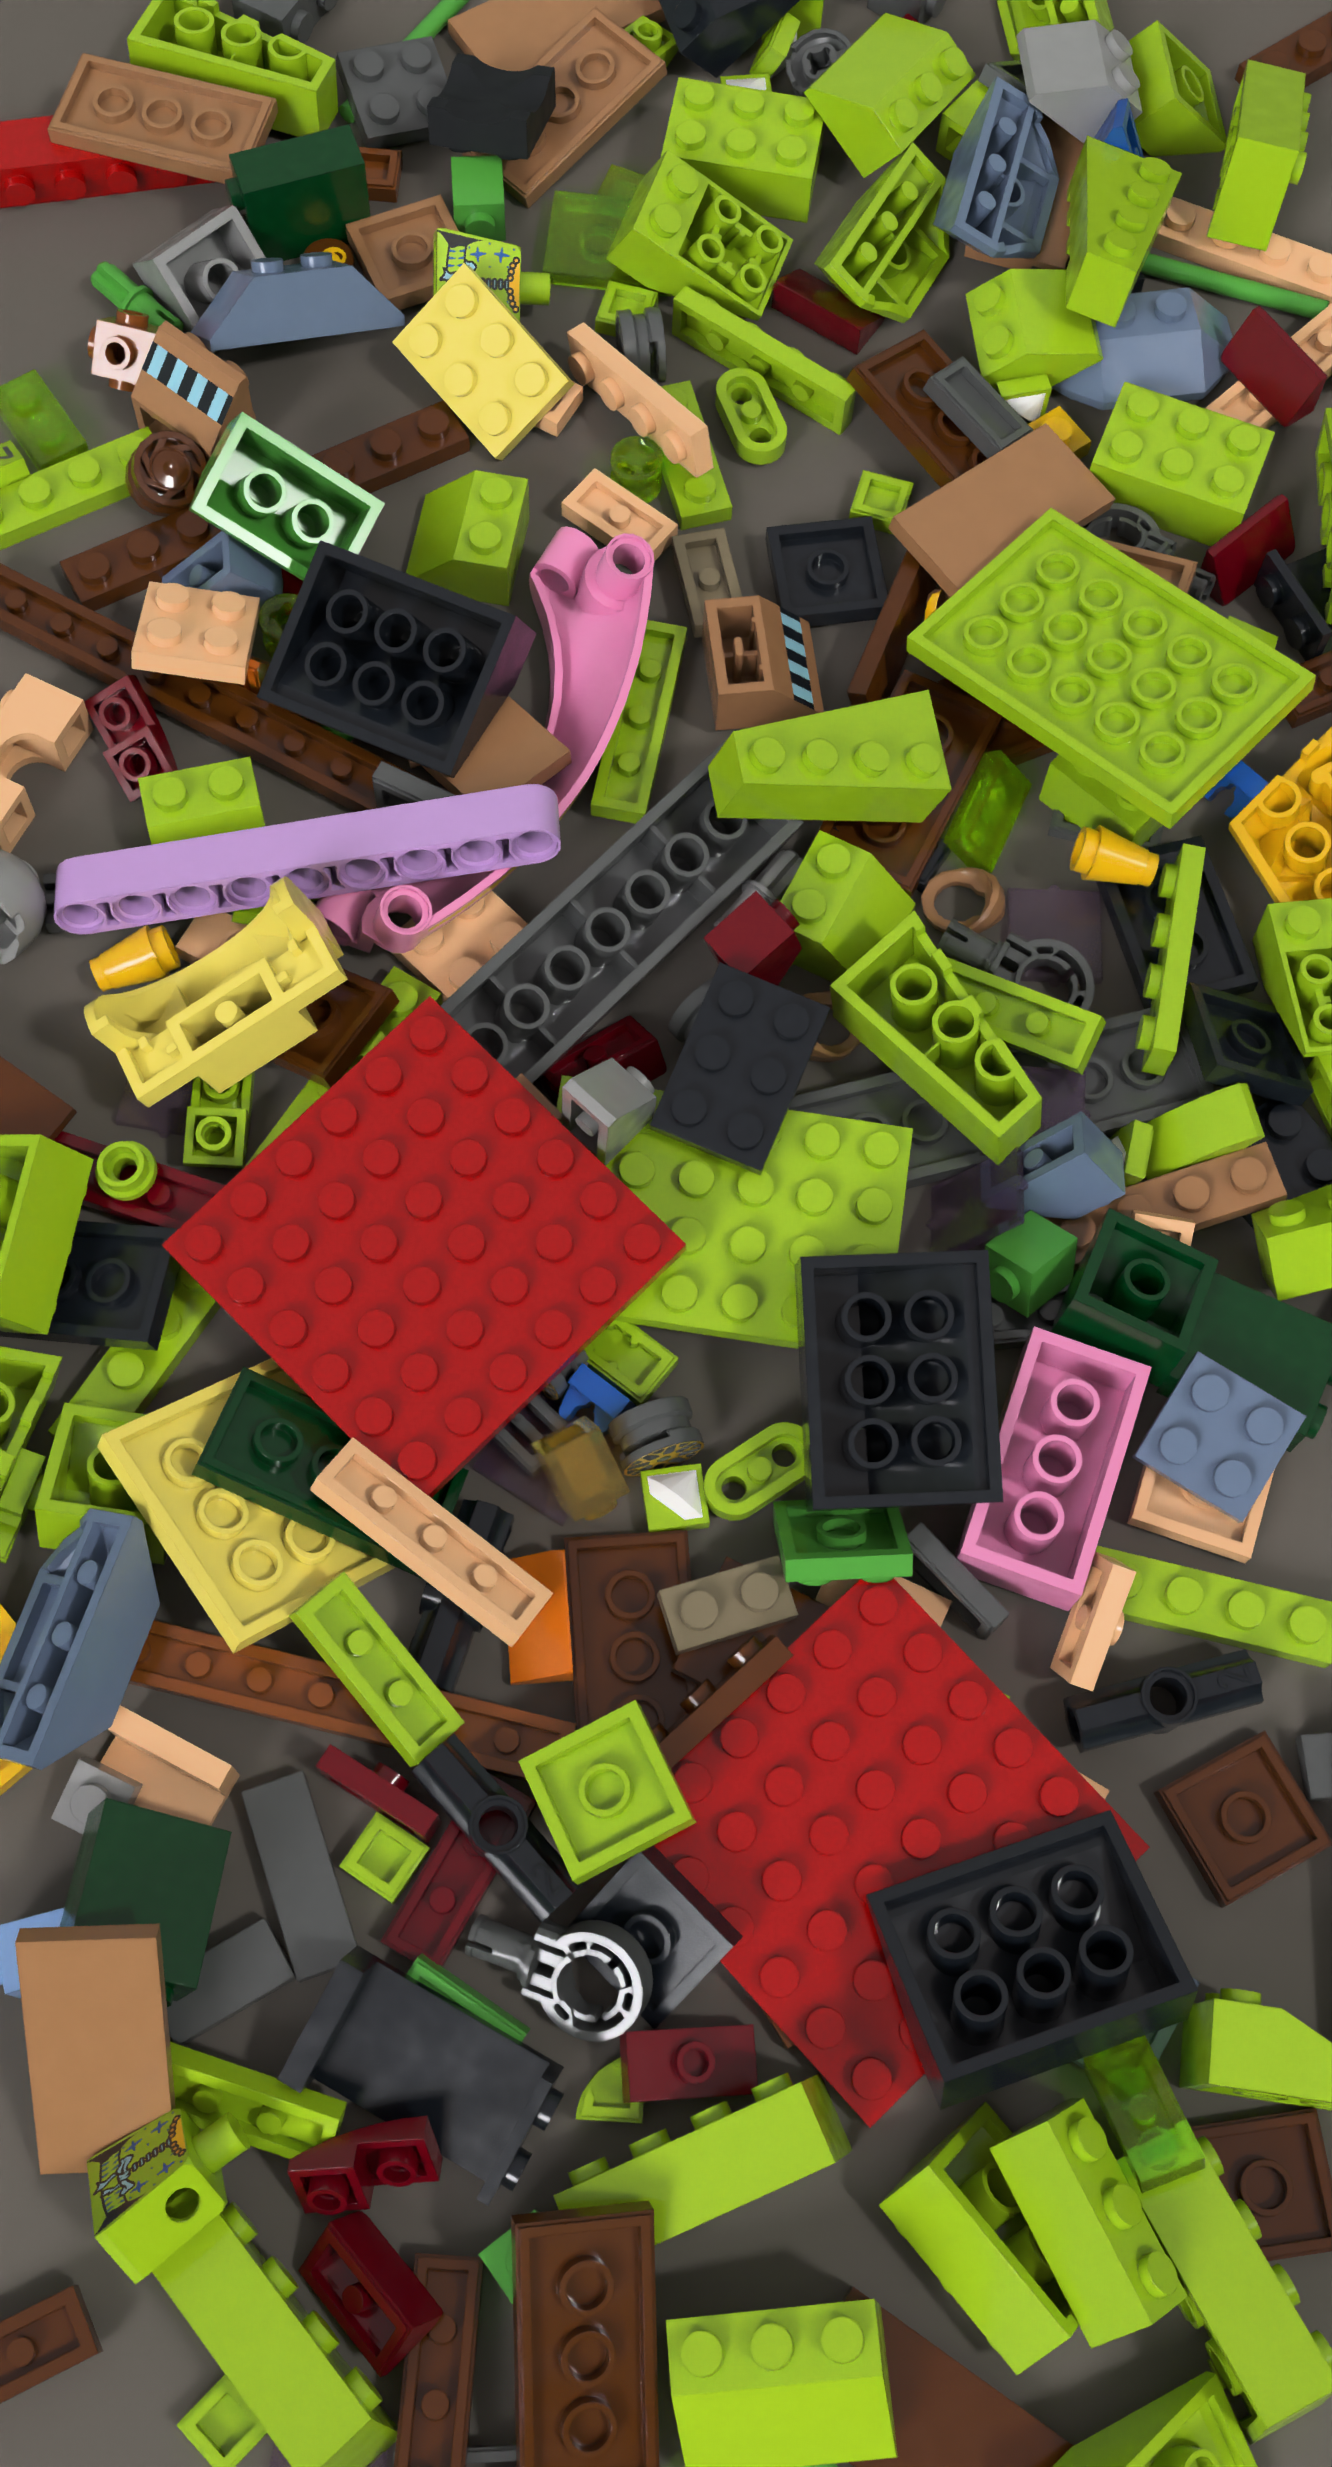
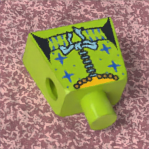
(494, 263)
(160, 2187)

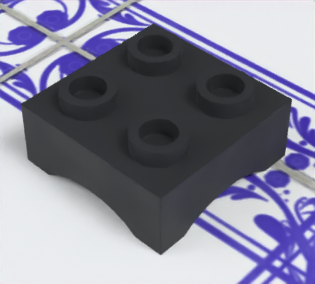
(491, 109)

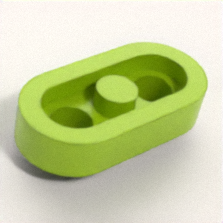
(752, 421)
(756, 1472)

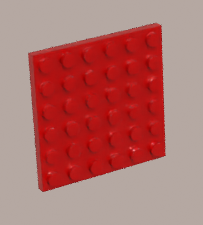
(425, 1248)
(845, 1778)

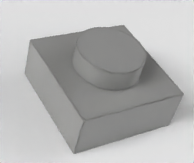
(88, 1787)

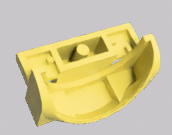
(228, 1007)

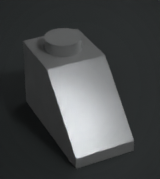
(607, 1107)

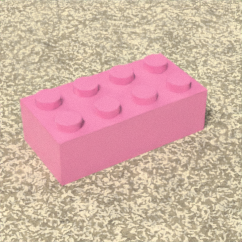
(1059, 1467)

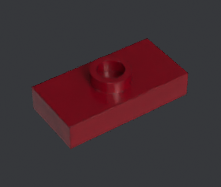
(380, 1790)
(688, 2063)

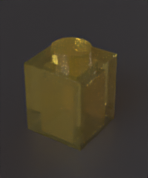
(581, 1469)

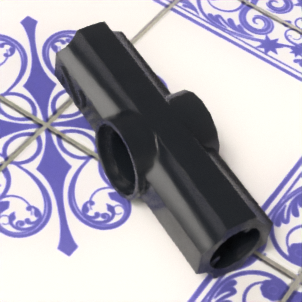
(444, 1627)
(1200, 1692)
(469, 1792)

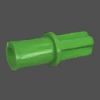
(130, 296)

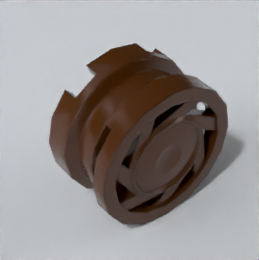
(164, 472)

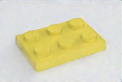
(483, 362)

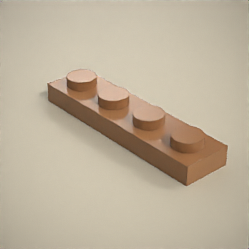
(1203, 1192)

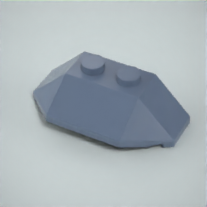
(1000, 178)
(293, 304)
(1160, 343)
(77, 1640)

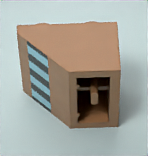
(189, 389)
(758, 663)

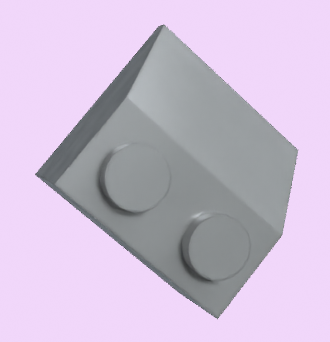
(1078, 74)
(197, 262)

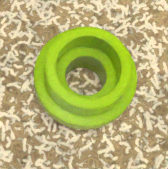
(115, 1159)

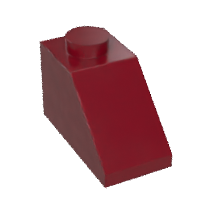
(757, 939)

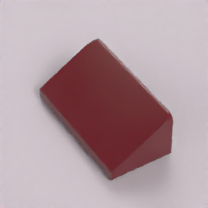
(824, 310)
(1274, 368)
(1242, 551)
(623, 1041)
(370, 2290)

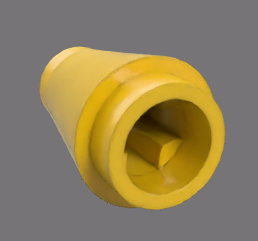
(1112, 858)
(137, 959)

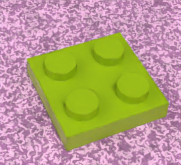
(606, 1792)

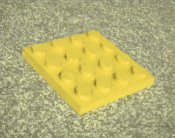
(233, 1554)

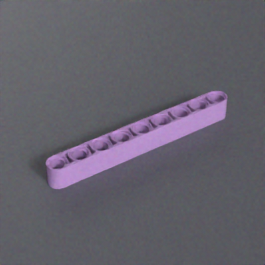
(317, 854)

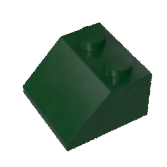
(1136, 1295)

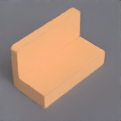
(174, 1773)

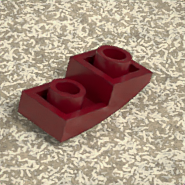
(131, 733)
(346, 2168)

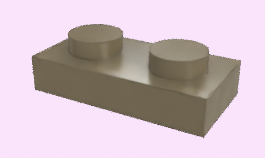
(704, 571)
(727, 1605)

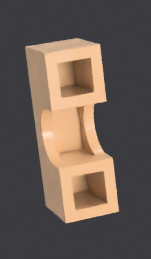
(35, 727)

